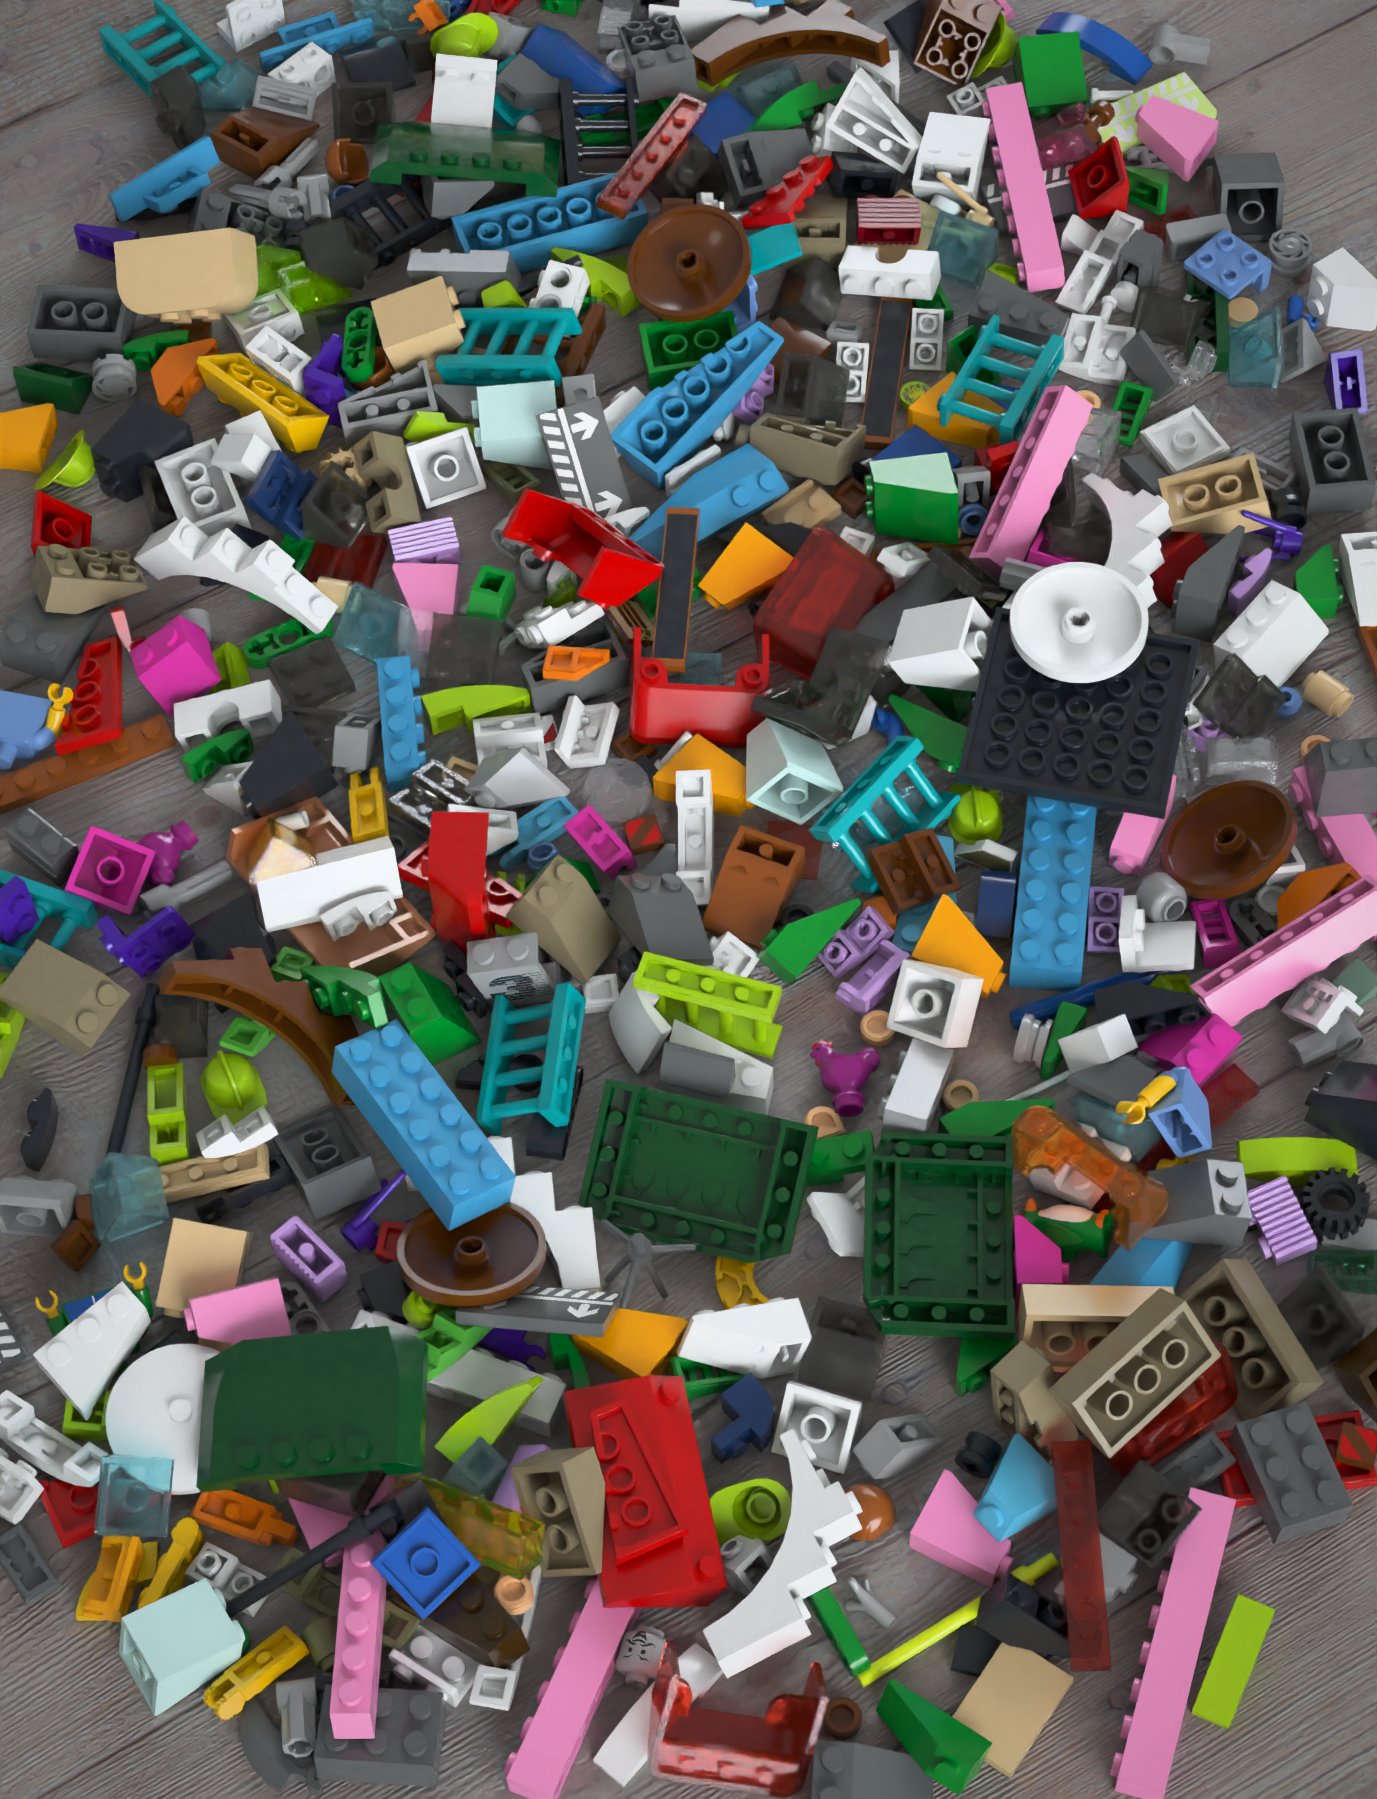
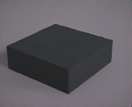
(973, 1651)

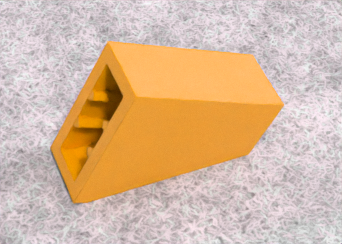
(960, 428)
(27, 437)
(744, 569)
(726, 774)
(956, 944)
(635, 1343)

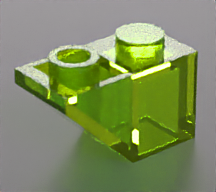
(269, 261)
(309, 289)

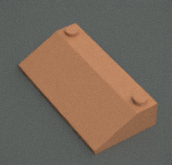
(362, 950)

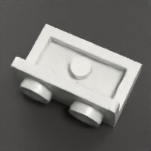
(585, 733)
(17, 1488)

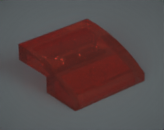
(355, 564)

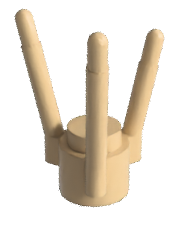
(979, 215)

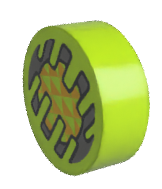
(911, 392)

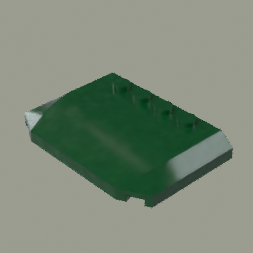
(466, 154)
(697, 1172)
(940, 1235)
(313, 1407)

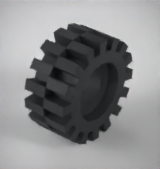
(1340, 1185)

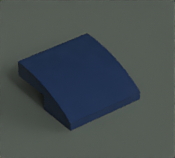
(280, 492)

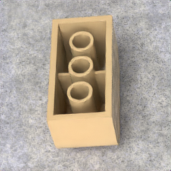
(188, 275)

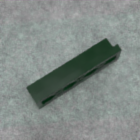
(1218, 325)

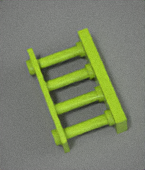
(713, 1002)

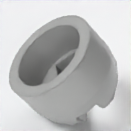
(529, 123)

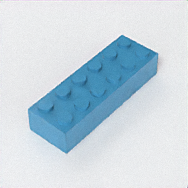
(538, 224)
(1052, 895)
(423, 1124)

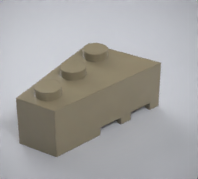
(808, 449)
(1025, 1403)

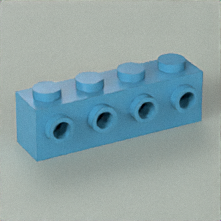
(399, 720)

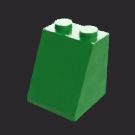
(1050, 72)
(913, 498)
(427, 1012)

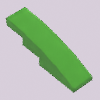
(449, 1341)

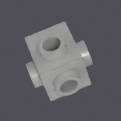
(745, 1563)

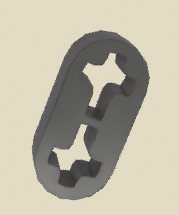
(1258, 924)

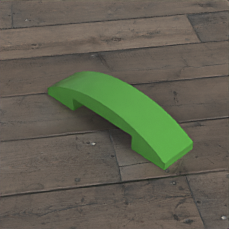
(249, 1035)

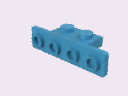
(320, 30)
(168, 182)

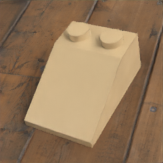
(1215, 495)

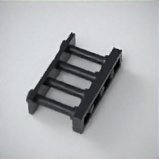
(571, 127)
(370, 195)

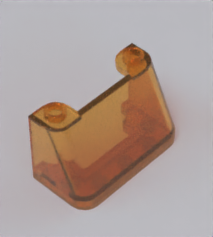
(1051, 1139)

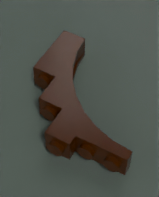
(785, 34)
(284, 1007)

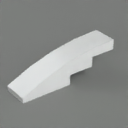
(1098, 264)

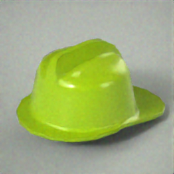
(466, 36)
(998, 47)
(71, 467)
(975, 815)
(232, 1086)
(751, 1509)

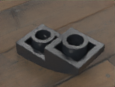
(456, 968)
(43, 1121)

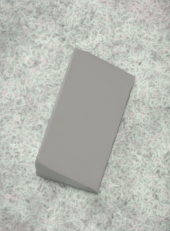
(1189, 235)

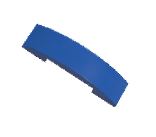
(1101, 41)

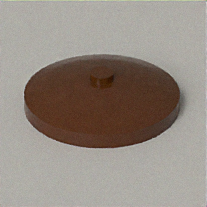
(689, 263)
(1229, 839)
(475, 1261)

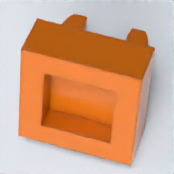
(430, 14)

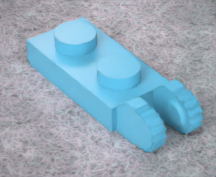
(537, 826)

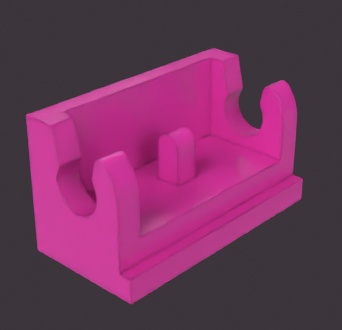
(600, 842)

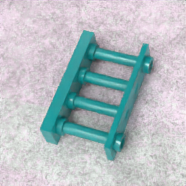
(133, 61)
(508, 369)
(1021, 401)
(858, 800)
(72, 909)
(556, 1072)

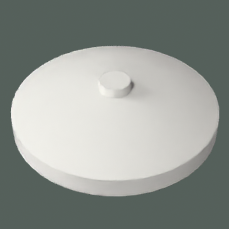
(1078, 622)
(159, 1409)

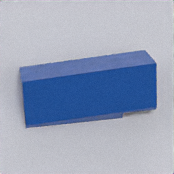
(565, 58)

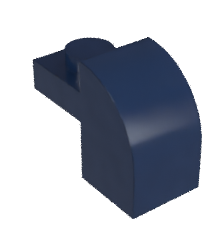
(996, 902)
(752, 1416)

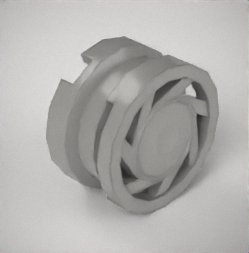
(1289, 252)
(114, 378)
(1032, 1040)

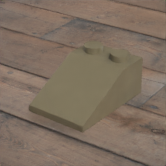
(566, 919)
(63, 996)
(568, 1496)

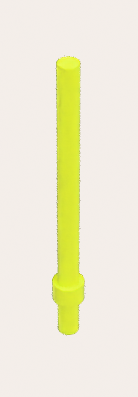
(948, 1624)

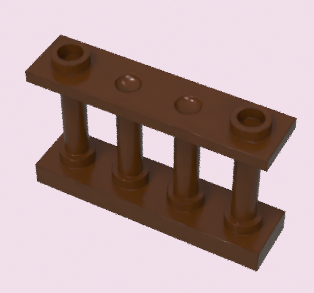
(579, 348)

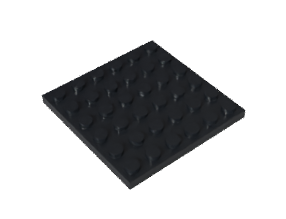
(1080, 742)

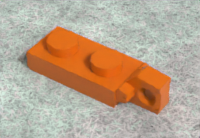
(243, 1518)

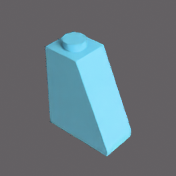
(1017, 1491)

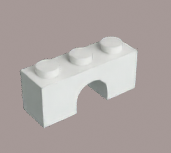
(910, 278)
(204, 717)

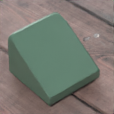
(1359, 980)

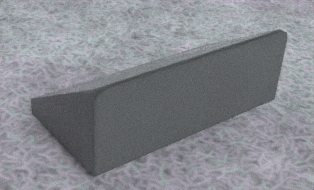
(1149, 365)
(1142, 473)
(697, 1070)

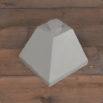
(514, 781)

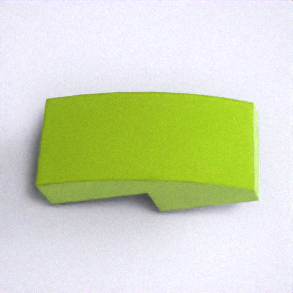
(432, 424)

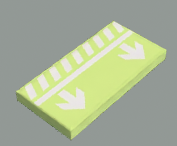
(1177, 89)

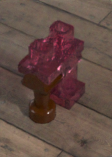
(1075, 134)

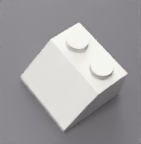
(1343, 293)
(935, 1003)

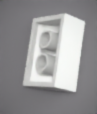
(201, 489)
(1273, 634)

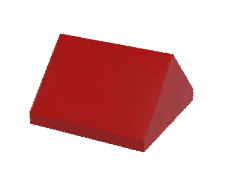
(1101, 182)
(58, 524)
(1178, 552)

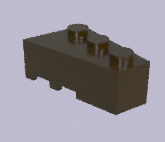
(475, 1624)

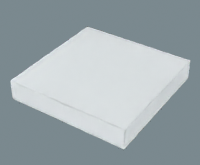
(1184, 442)

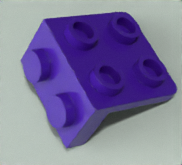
(321, 380)
(16, 911)
(149, 944)

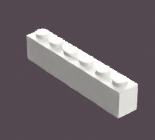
(482, 1375)

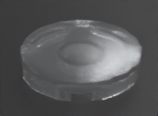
(618, 790)

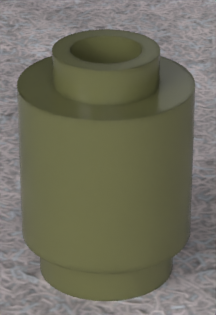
(321, 1640)

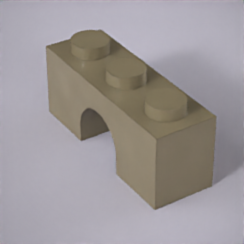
(386, 462)

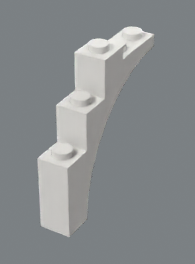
(1135, 531)
(224, 557)
(567, 1232)
(774, 1610)

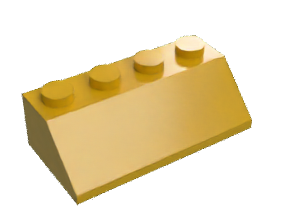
(251, 389)

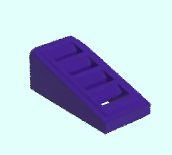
(102, 238)

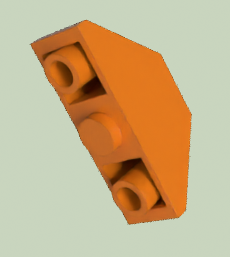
(178, 375)
(1312, 889)

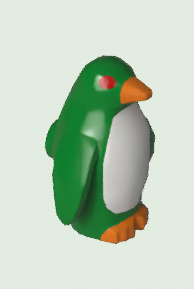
(1072, 1228)

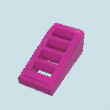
(1220, 951)

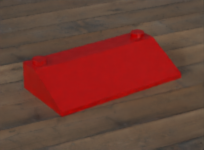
(691, 1567)

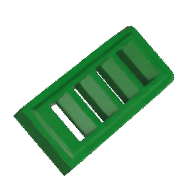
(1137, 393)
(1068, 1020)
(698, 1388)

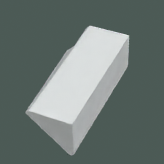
(704, 17)
(341, 876)

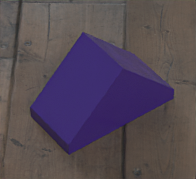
(1346, 380)

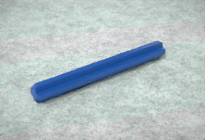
(1081, 996)

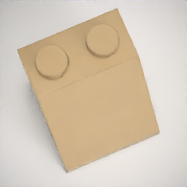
(419, 324)
(200, 1262)

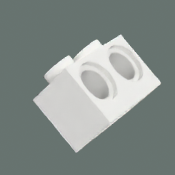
(308, 68)
(568, 296)
(279, 358)

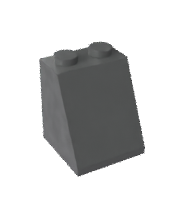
(1249, 193)
(1343, 777)

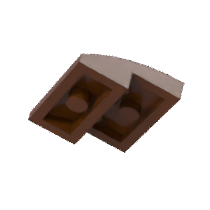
(796, 341)
(912, 871)

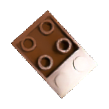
(754, 886)

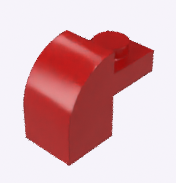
(997, 461)

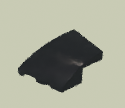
(232, 927)

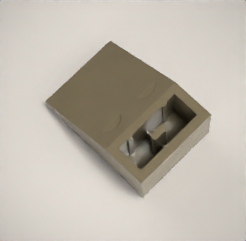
(822, 229)
(83, 578)

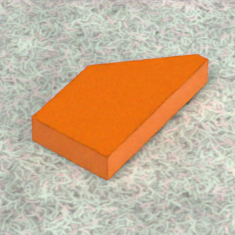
(573, 662)

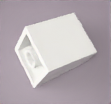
(942, 645)

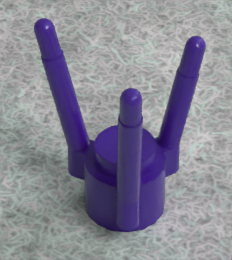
(1285, 540)
(361, 1228)

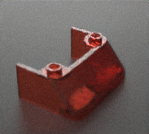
(732, 1748)

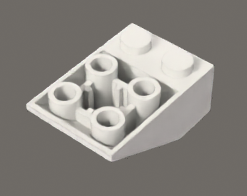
(954, 148)
(1359, 574)
(747, 1338)

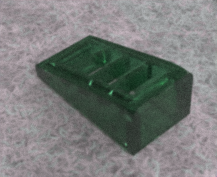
(1348, 1258)

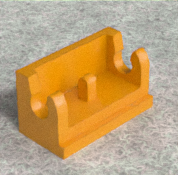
(115, 1578)

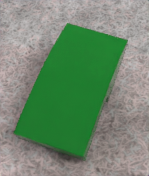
(148, 349)
(224, 749)

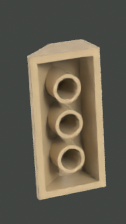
(1074, 1318)

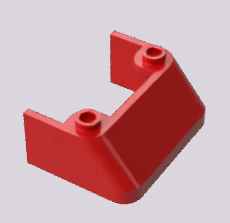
(586, 543)
(665, 710)
(457, 877)

